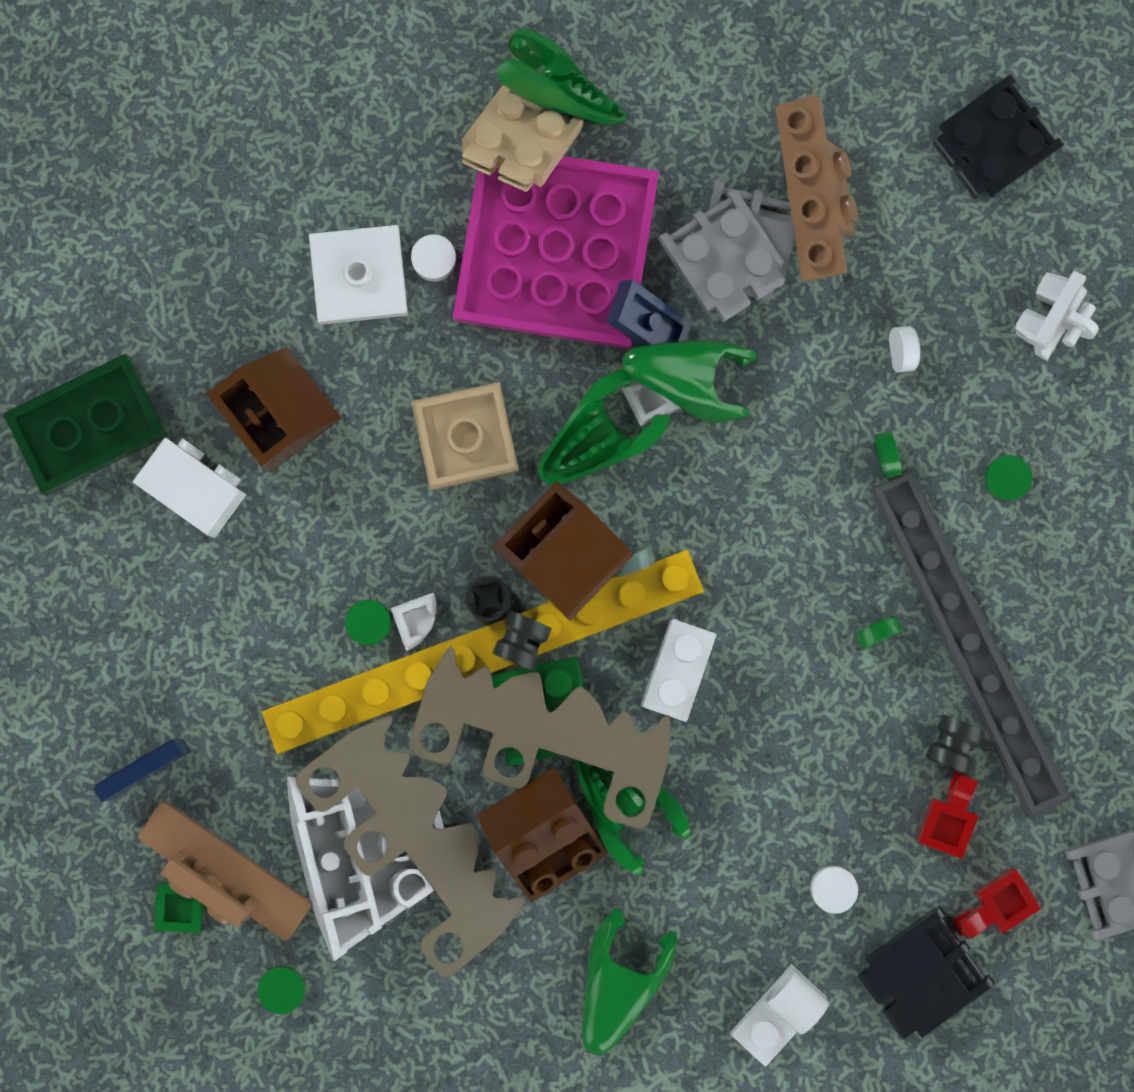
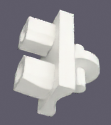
(1065, 297)

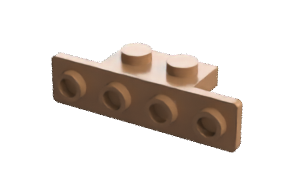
(816, 189)
(221, 875)

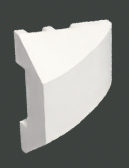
(342, 897)

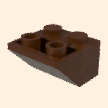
(274, 407)
(563, 550)
(541, 835)

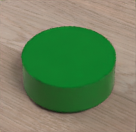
(887, 454)
(1008, 478)
(368, 622)
(879, 632)
(281, 989)

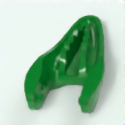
(553, 80)
(686, 375)
(592, 439)
(629, 802)
(616, 993)

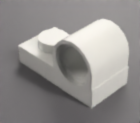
(785, 1009)

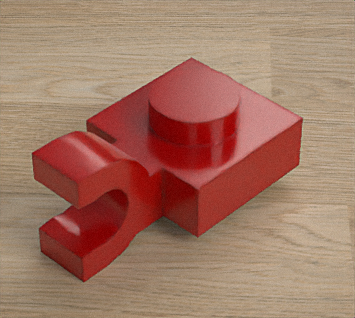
(948, 823)
(1002, 903)

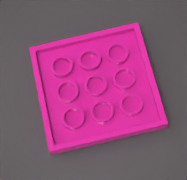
(556, 252)

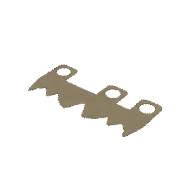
(521, 721)
(406, 819)

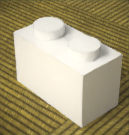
(190, 487)
(678, 670)

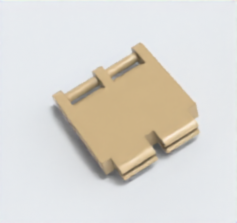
(518, 140)

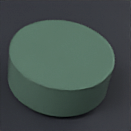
(642, 558)

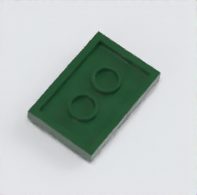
(85, 424)

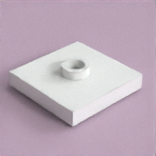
(358, 274)

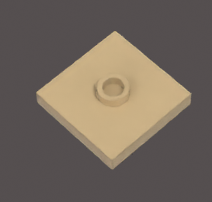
(465, 436)

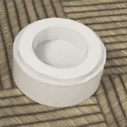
(433, 257)
(904, 349)
(834, 889)

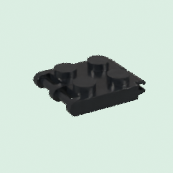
(995, 139)
(923, 976)

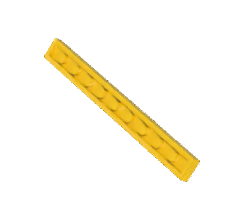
(406, 678)

